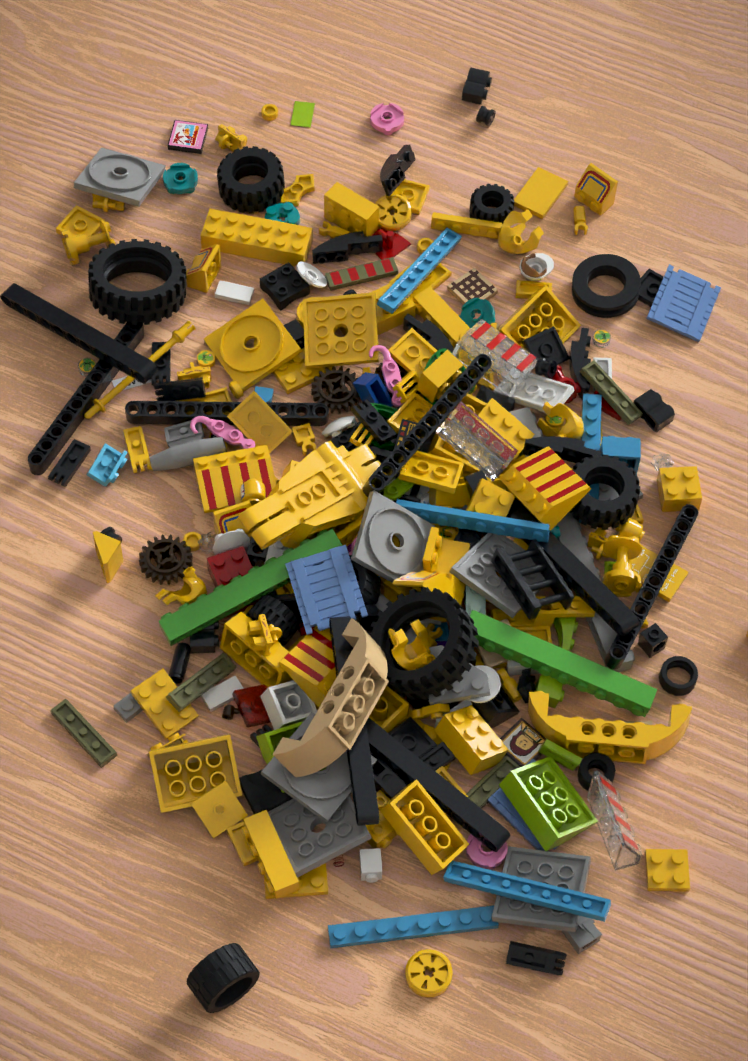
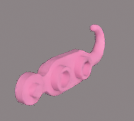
(390, 372)
(222, 429)

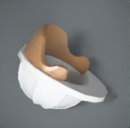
(536, 266)

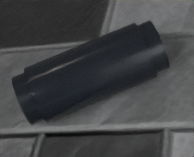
(180, 662)

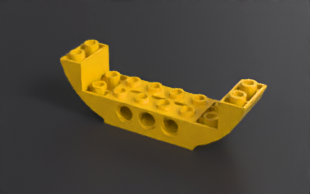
(615, 739)

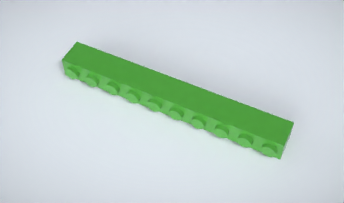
(241, 590)
(563, 665)

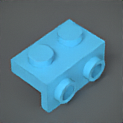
(106, 465)

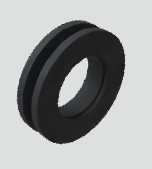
(606, 305)

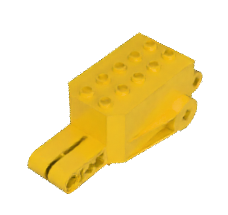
(313, 497)

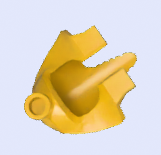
(510, 239)
(571, 429)
(191, 589)
(411, 655)

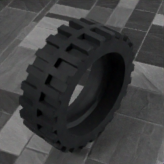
(137, 305)
(453, 658)

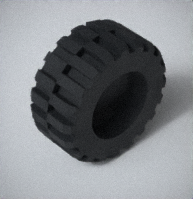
(246, 163)
(616, 475)

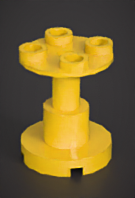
(80, 244)
(621, 578)

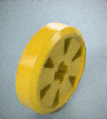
(401, 208)
(425, 985)

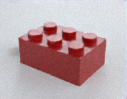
(228, 565)

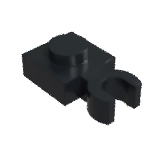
(526, 684)

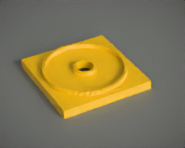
(327, 314)
(251, 365)

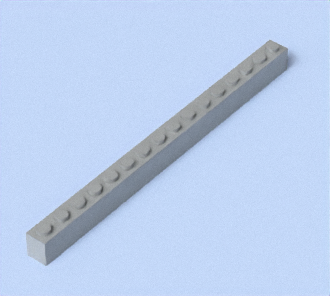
(577, 544)

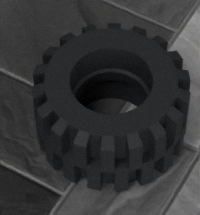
(491, 196)
(276, 614)

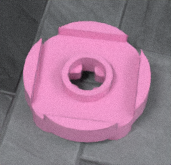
(390, 125)
(483, 859)

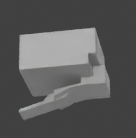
(585, 935)

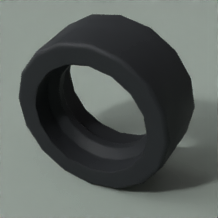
(678, 689)

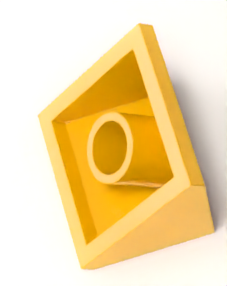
(108, 553)

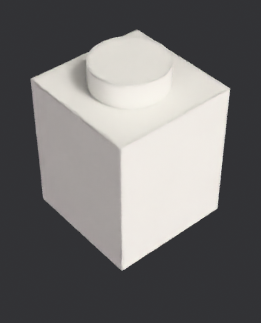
(370, 865)

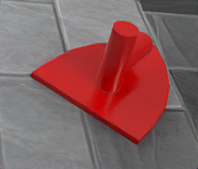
(392, 244)

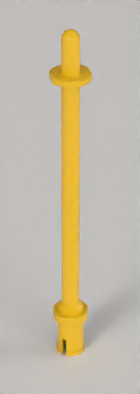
(178, 336)

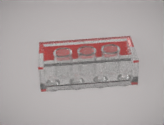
(477, 441)

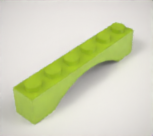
(565, 628)

